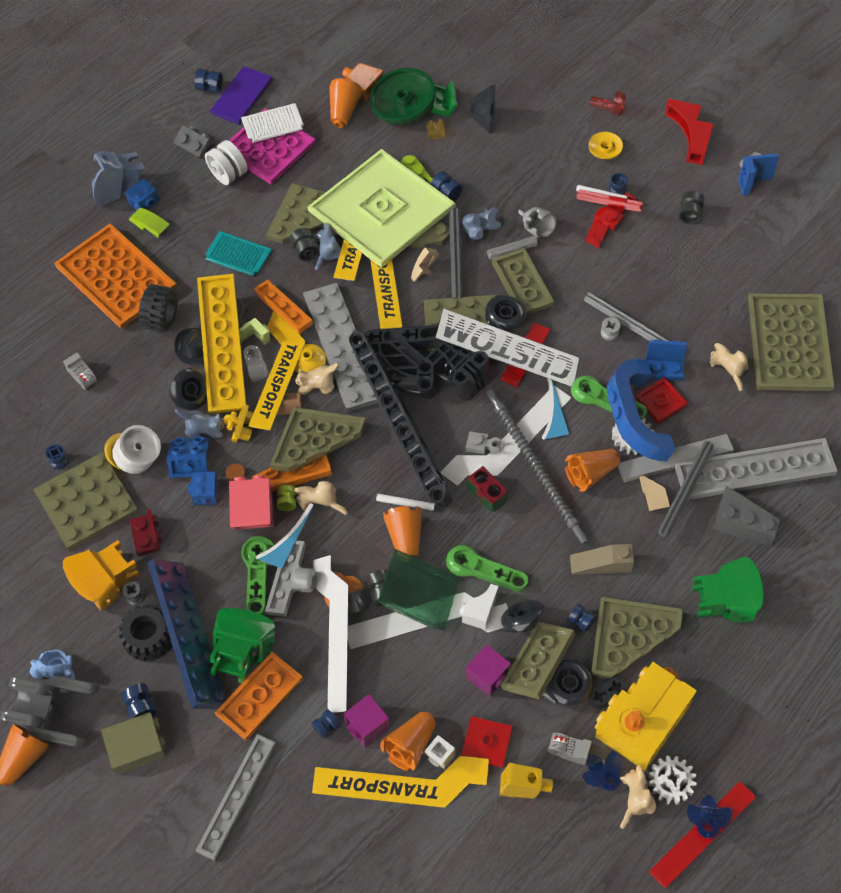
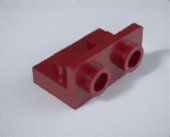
(145, 534)

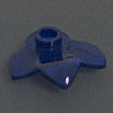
(602, 769)
(709, 814)

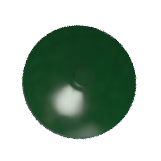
(402, 96)

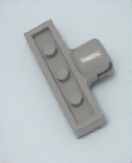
(289, 580)

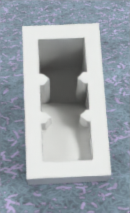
(479, 609)

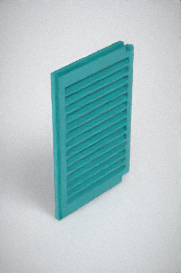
(238, 254)

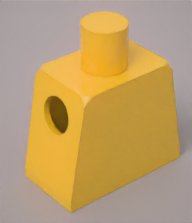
(523, 781)

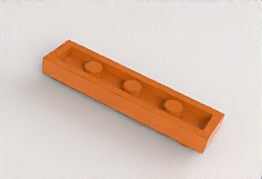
(283, 306)

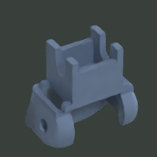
(115, 176)

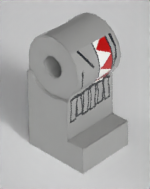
(79, 371)
(569, 748)

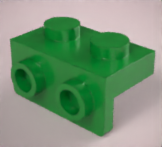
(445, 100)

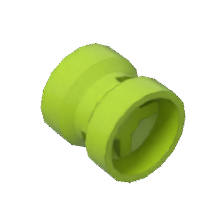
(286, 498)

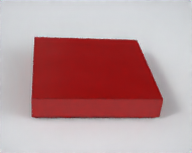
(661, 400)

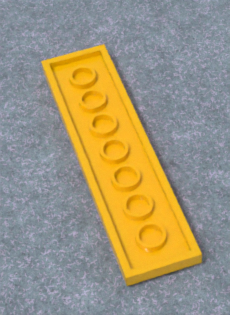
(221, 343)

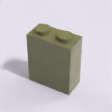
(134, 743)

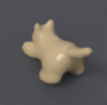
(735, 363)
(318, 378)
(322, 494)
(640, 798)

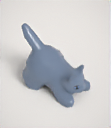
(475, 224)
(328, 248)
(198, 423)

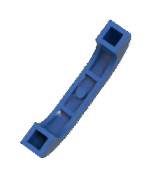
(633, 431)

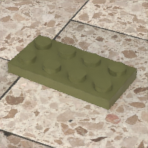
(523, 280)
(538, 660)

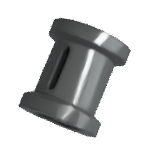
(133, 594)

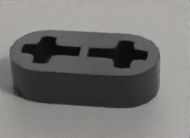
(604, 689)

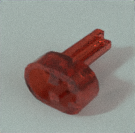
(615, 106)

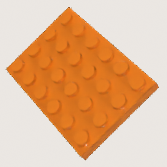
(112, 274)

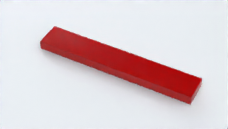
(693, 843)

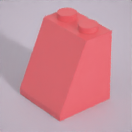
(251, 503)

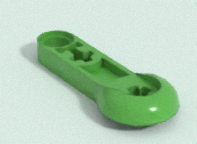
(597, 394)
(483, 568)
(256, 570)

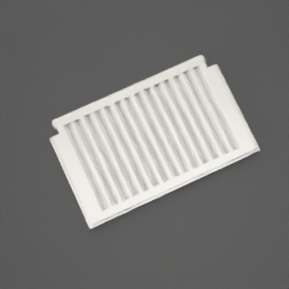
(273, 123)

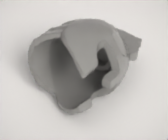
(538, 221)

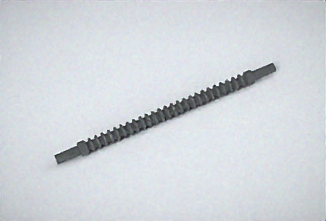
(572, 523)

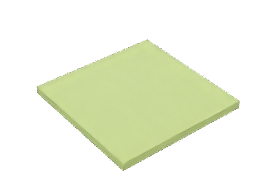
(381, 207)

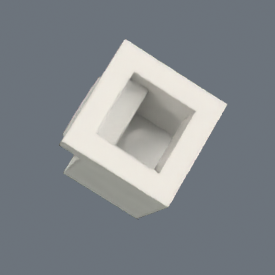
(440, 752)

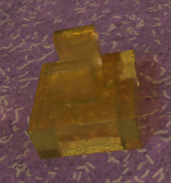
(436, 130)

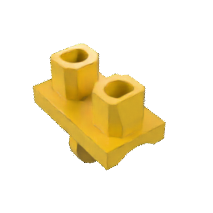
(232, 421)

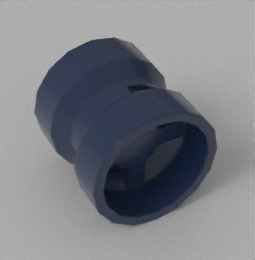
(618, 183)
(56, 456)
(582, 618)
(325, 724)

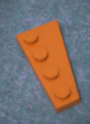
(314, 470)

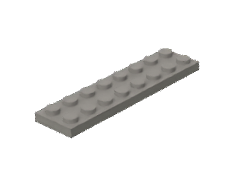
(334, 329)
(760, 468)

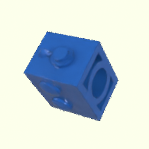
(142, 195)
(203, 488)

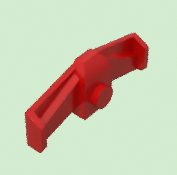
(605, 218)

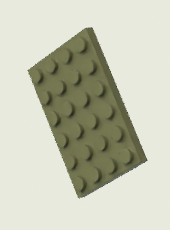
(790, 342)

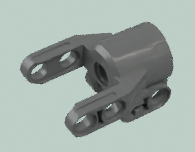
(38, 705)

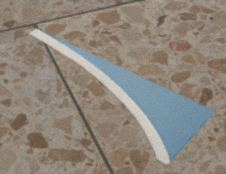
(556, 424)
(279, 553)

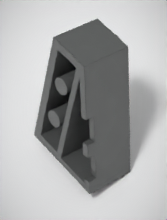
(745, 519)

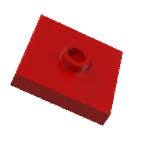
(487, 741)

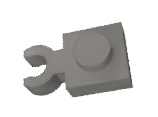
(480, 443)

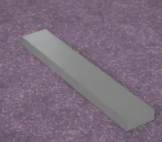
(644, 466)
(236, 797)

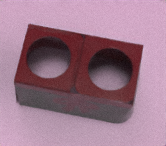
(483, 495)

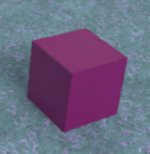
(487, 670)
(366, 721)

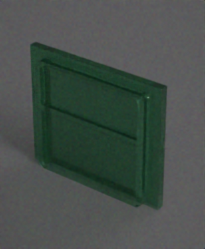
(418, 590)

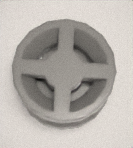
(609, 333)

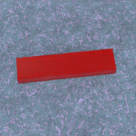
(514, 375)

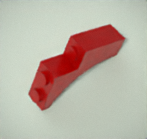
(697, 132)

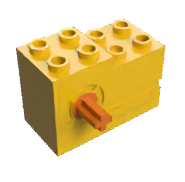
(645, 715)

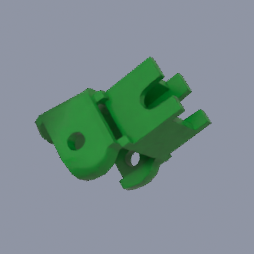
(733, 588)
(235, 637)

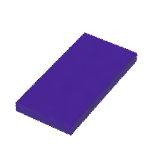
(241, 95)

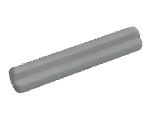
(511, 247)

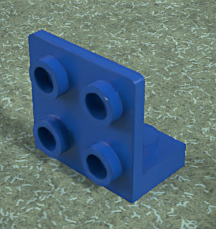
(756, 168)
(666, 359)
(187, 456)

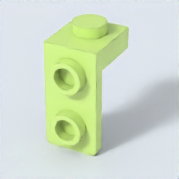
(255, 327)

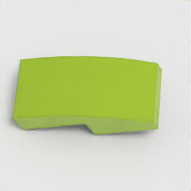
(146, 219)

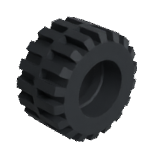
(158, 308)
(134, 623)

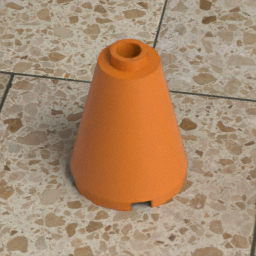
(343, 100)
(590, 467)
(405, 528)
(409, 741)
(19, 754)

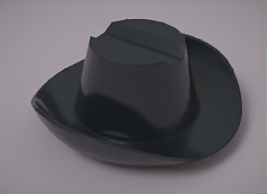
(505, 312)
(189, 346)
(189, 389)
(522, 616)
(571, 683)

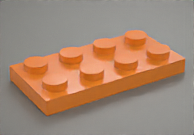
(259, 696)

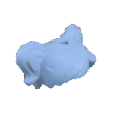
(52, 664)

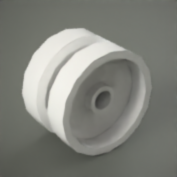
(226, 162)
(136, 449)

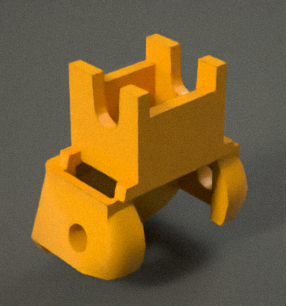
(100, 574)

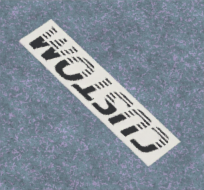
(507, 347)

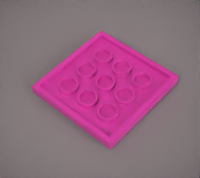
(272, 156)

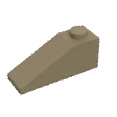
(603, 560)

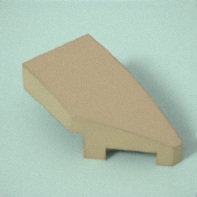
(423, 263)
(655, 494)

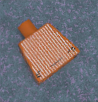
(365, 76)

